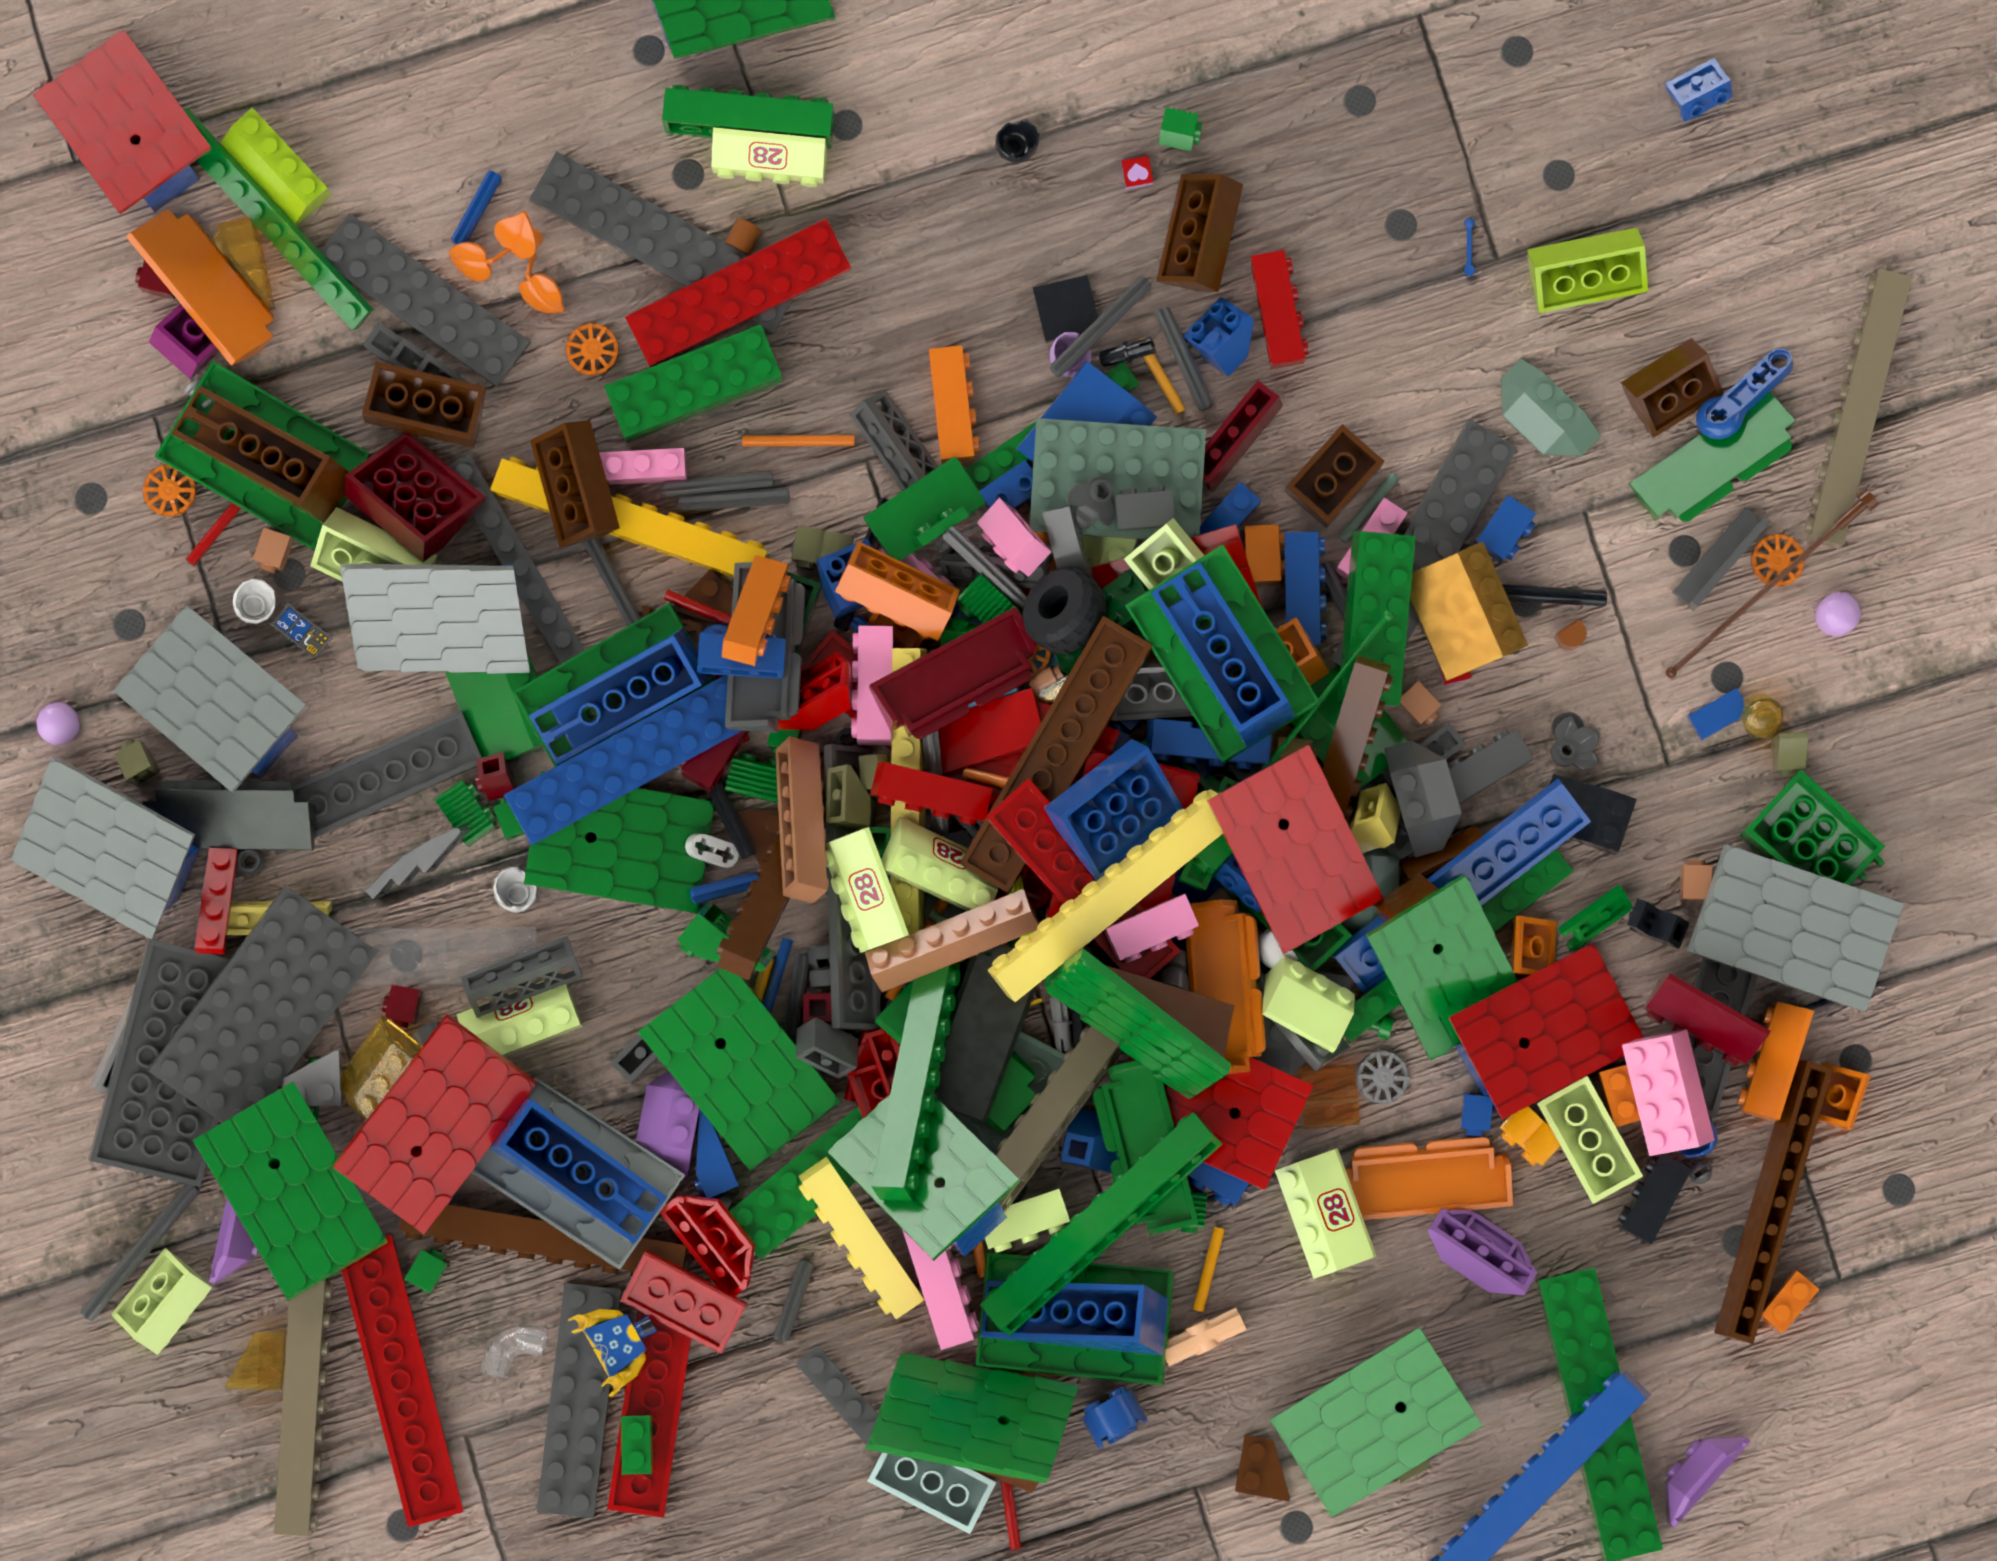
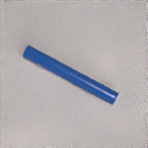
(777, 973)

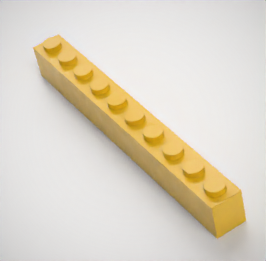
(640, 524)

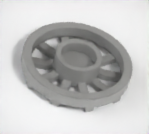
(1382, 1077)

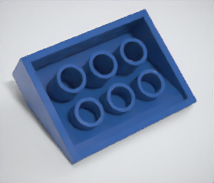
(1092, 398)
(1114, 807)

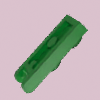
(1596, 917)

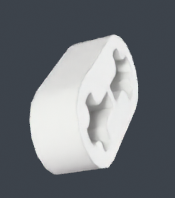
(713, 845)

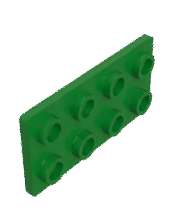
(924, 510)

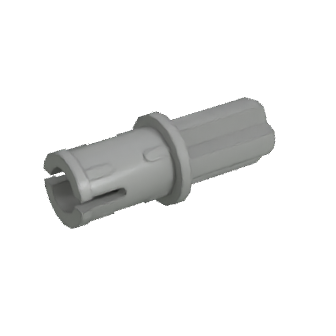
(1061, 1025)

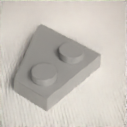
(320, 1080)

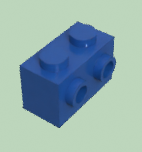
(1012, 487)
(1506, 528)

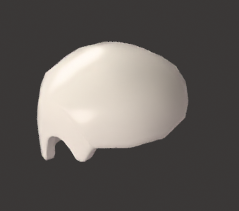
(254, 601)
(512, 892)
(1269, 950)

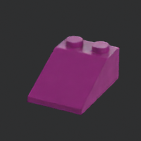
(183, 342)

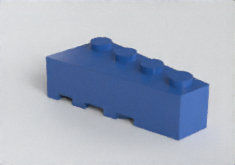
(1189, 742)

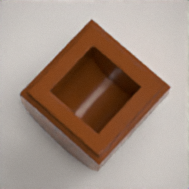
(743, 236)
(1571, 636)

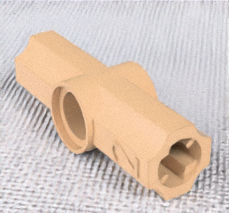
(1204, 1336)

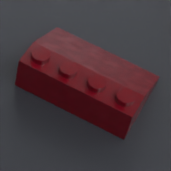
(412, 495)
(1706, 1020)

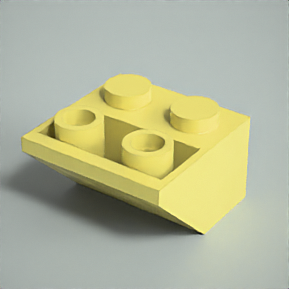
(1375, 818)

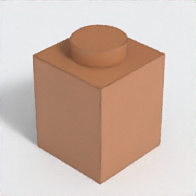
(272, 551)
(1420, 705)
(1694, 880)

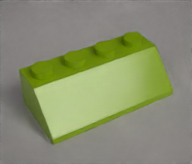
(275, 167)
(1588, 270)

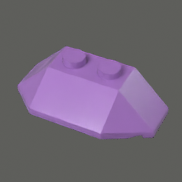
(669, 1123)
(233, 1247)
(1482, 1252)
(1698, 1472)

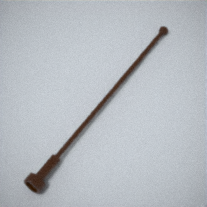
(1866, 500)

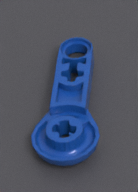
(1741, 397)

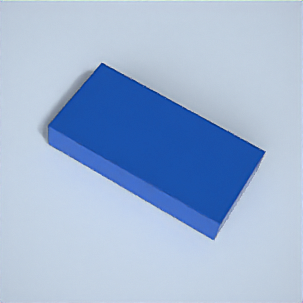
(1717, 714)

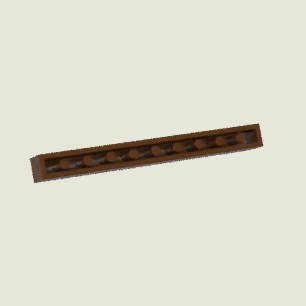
(1772, 1204)
(529, 1238)

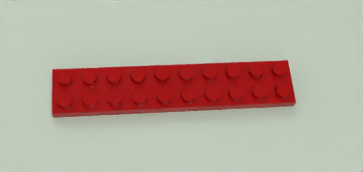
(402, 1386)

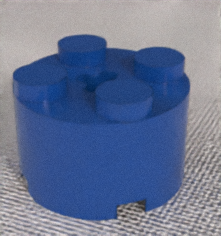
(1114, 1417)

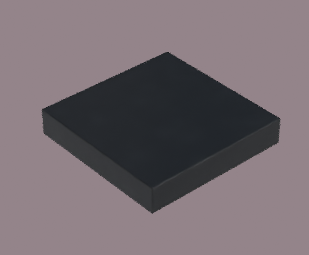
(1065, 307)

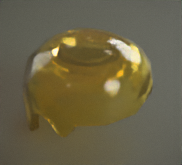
(1761, 715)

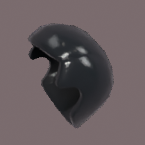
(1017, 141)

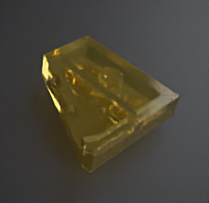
(260, 1364)

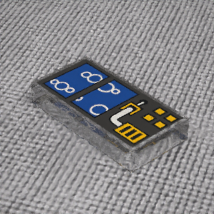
(301, 631)

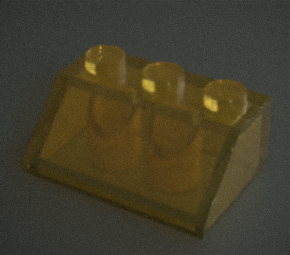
(377, 1066)

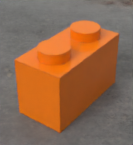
(1262, 551)
(1618, 1095)
(1788, 1301)

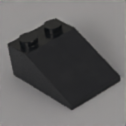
(1605, 809)

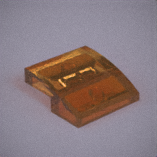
(1332, 1098)

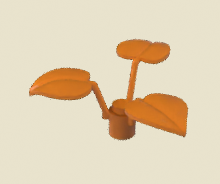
(523, 240)

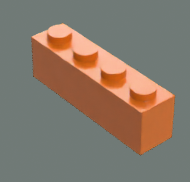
(952, 404)
(755, 611)

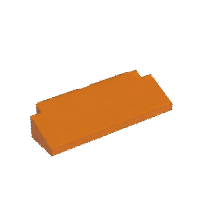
(205, 284)
(1225, 968)
(1422, 1181)

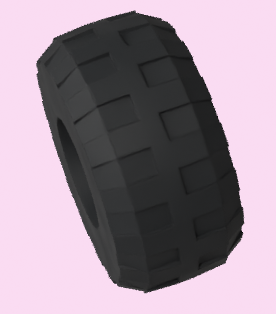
(1064, 610)

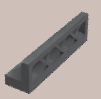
(888, 445)
(1720, 558)
(958, 570)
(519, 973)

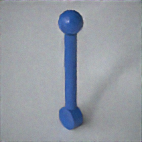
(1469, 268)

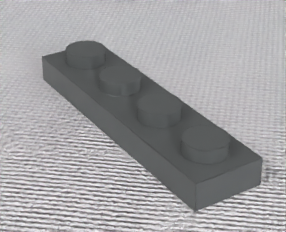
(839, 1392)

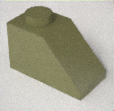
(1789, 753)
(136, 761)
(846, 799)

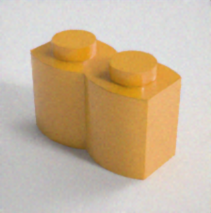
(1531, 1135)

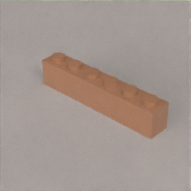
(801, 820)
(952, 940)

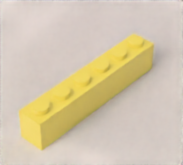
(860, 1237)

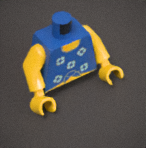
(616, 1343)

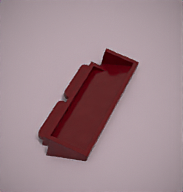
(948, 679)

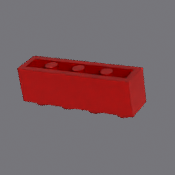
(1278, 309)
(932, 792)

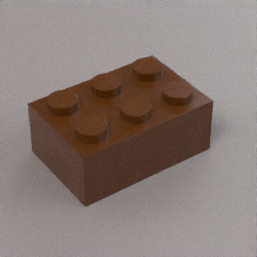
(1334, 476)

